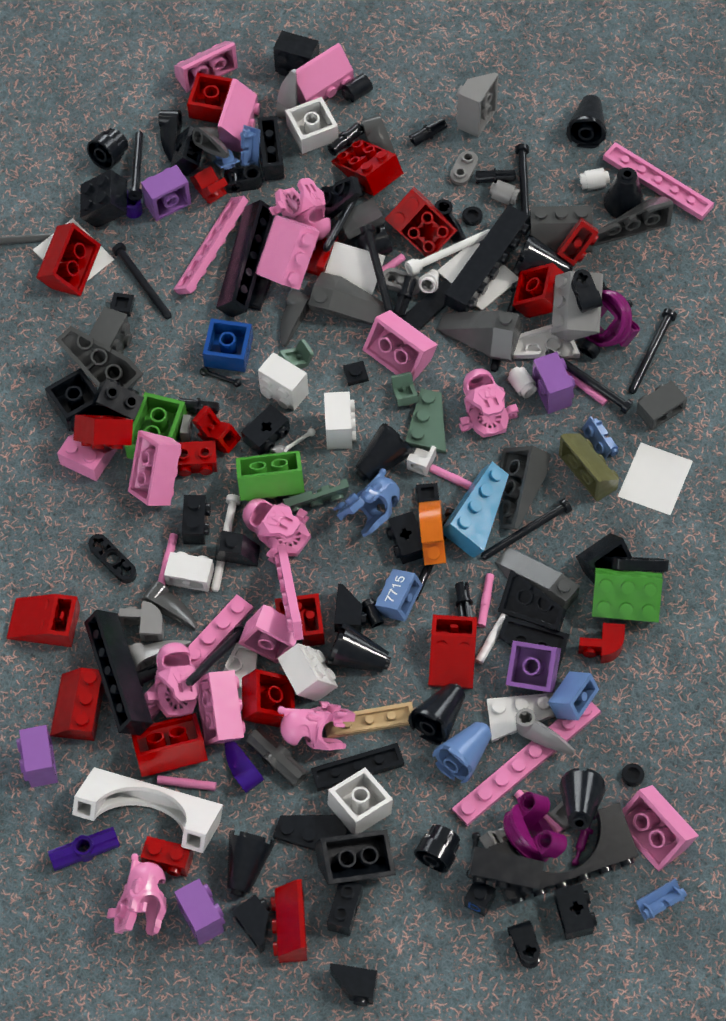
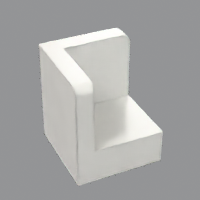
(421, 460)

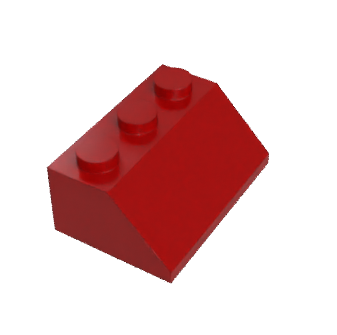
(68, 259)
(78, 705)
(170, 745)
(289, 922)

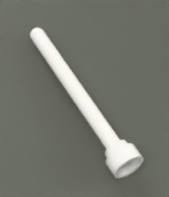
(414, 266)

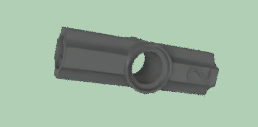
(277, 757)

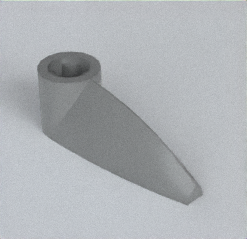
(287, 94)
(146, 655)
(539, 733)

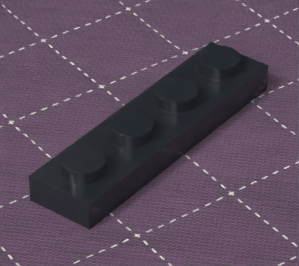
(375, 761)

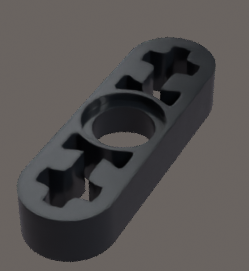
(112, 550)
(639, 564)

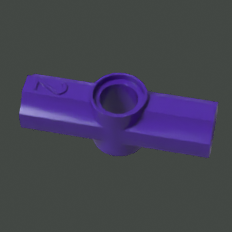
(97, 842)

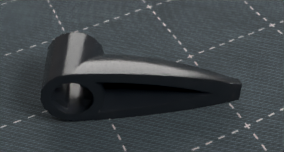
(170, 127)
(446, 209)

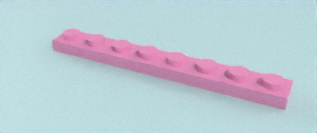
(213, 636)
(517, 769)

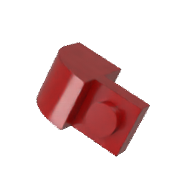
(209, 185)
(213, 429)
(608, 646)

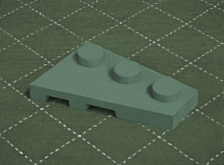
(427, 422)
(324, 493)

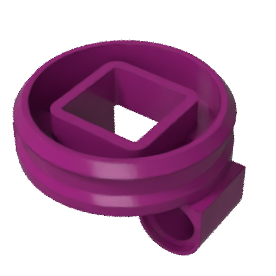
(622, 328)
(529, 815)

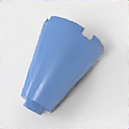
(463, 751)

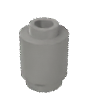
(504, 192)

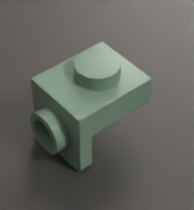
(298, 356)
(404, 389)

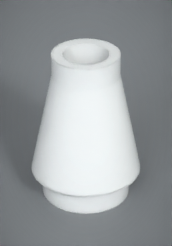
(429, 282)

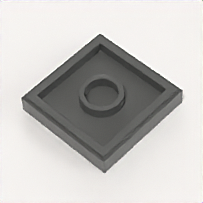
(362, 215)

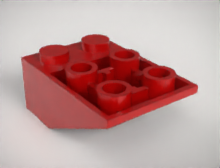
(370, 164)
(421, 223)
(45, 619)
(452, 651)

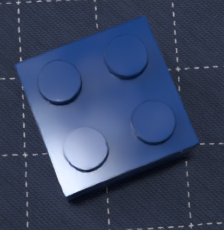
(228, 345)

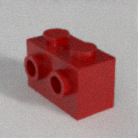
(577, 242)
(197, 458)
(167, 855)

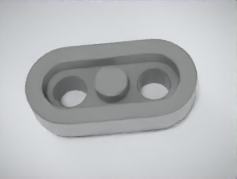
(465, 167)
(398, 276)

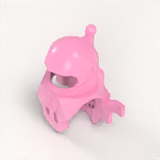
(304, 207)
(485, 405)
(277, 526)
(173, 669)
(310, 724)
(140, 896)

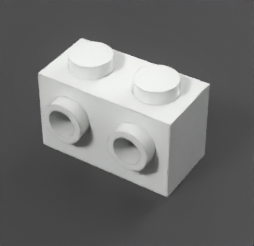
(189, 571)

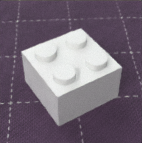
(312, 125)
(283, 382)
(339, 420)
(308, 672)
(359, 801)

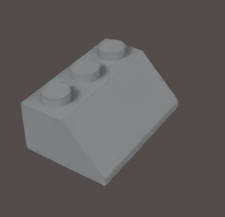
(477, 103)
(567, 318)

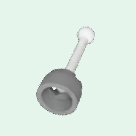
(280, 448)

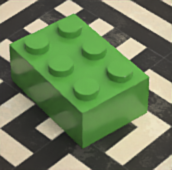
(157, 416)
(270, 475)
(627, 595)

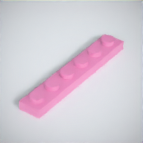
(659, 181)
(210, 246)
(288, 592)

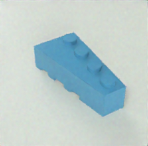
(474, 515)

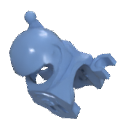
(378, 491)

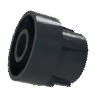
(107, 148)
(438, 848)

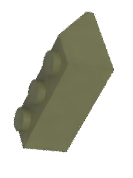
(587, 465)

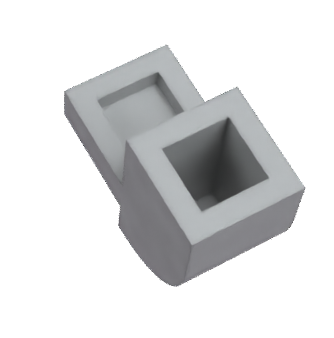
(148, 618)

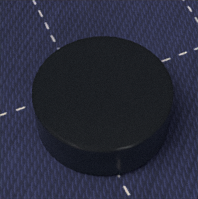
(472, 216)
(589, 349)
(632, 775)

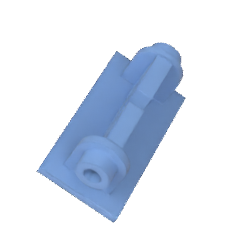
(251, 146)
(226, 163)
(596, 433)
(660, 899)

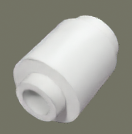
(594, 179)
(522, 382)

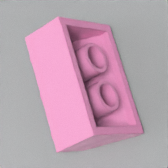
(214, 61)
(323, 75)
(238, 110)
(287, 252)
(399, 345)
(154, 469)
(220, 708)
(657, 827)

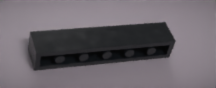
(244, 259)
(487, 259)
(118, 673)

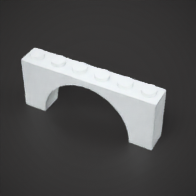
(110, 790)

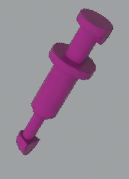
(581, 843)

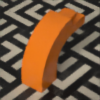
(432, 532)

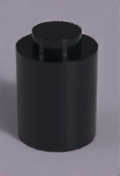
(357, 88)

